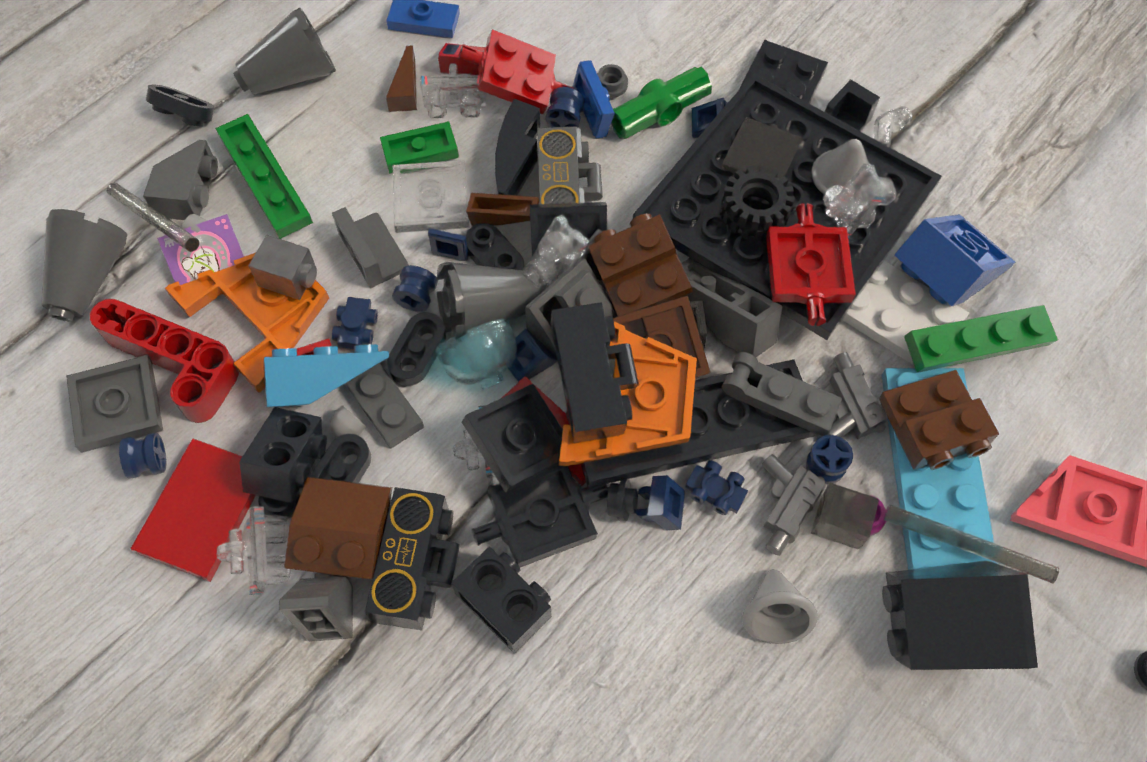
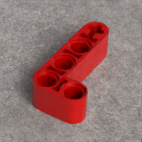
(162, 349)

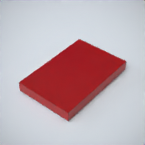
(196, 511)

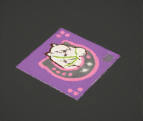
(216, 250)

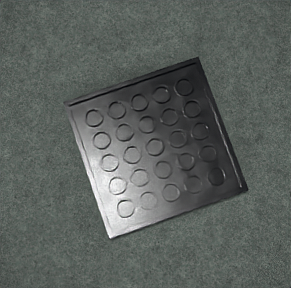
(694, 190)

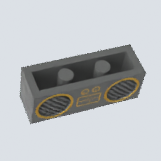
(562, 163)

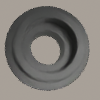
(613, 79)

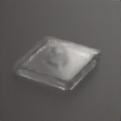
(430, 196)

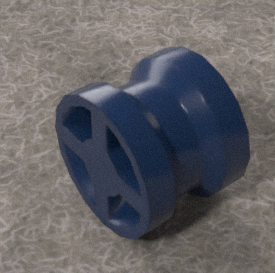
(565, 108)
(415, 288)
(834, 451)
(142, 455)

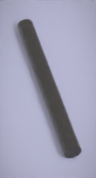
(153, 217)
(971, 544)

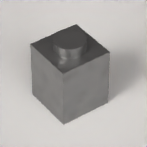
(283, 267)

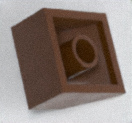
(338, 527)

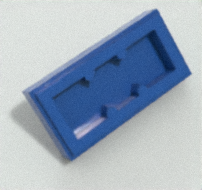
(423, 17)
(597, 105)

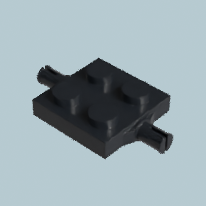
(542, 516)

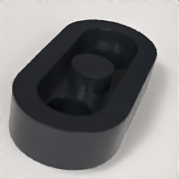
(171, 101)
(494, 250)
(415, 351)
(332, 462)

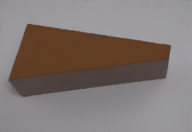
(402, 92)
(499, 209)

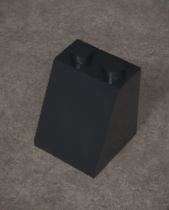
(960, 617)

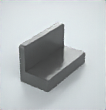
(370, 246)

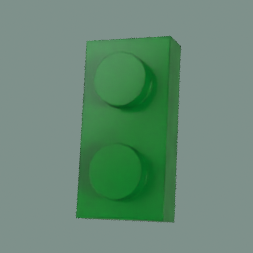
(420, 145)

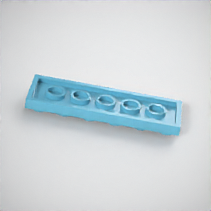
(946, 495)

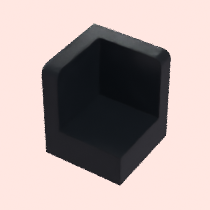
(853, 105)

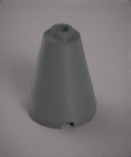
(284, 57)
(76, 261)
(481, 295)

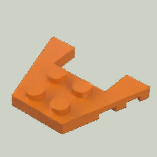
(274, 315)
(659, 404)

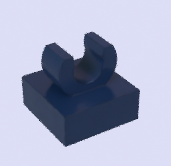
(665, 503)

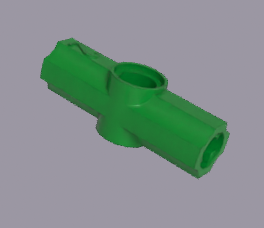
(661, 102)

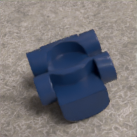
(354, 321)
(716, 490)

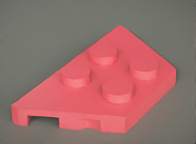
(1091, 509)

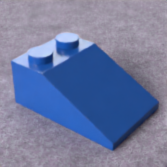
(952, 258)

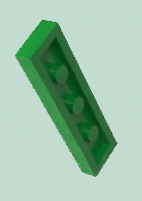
(264, 176)
(980, 338)

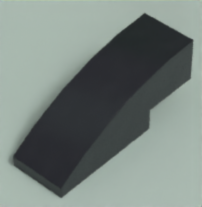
(516, 147)

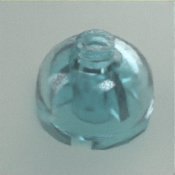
(480, 354)

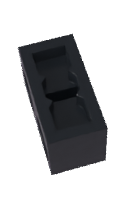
(282, 454)
(494, 605)

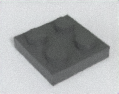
(114, 403)

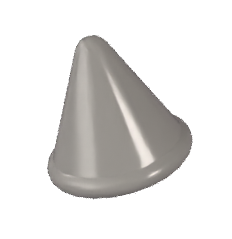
(838, 165)
(779, 611)

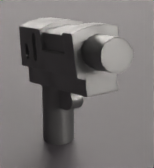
(858, 406)
(796, 497)

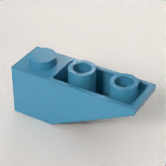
(306, 378)

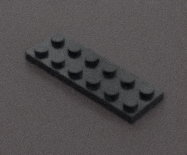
(718, 430)

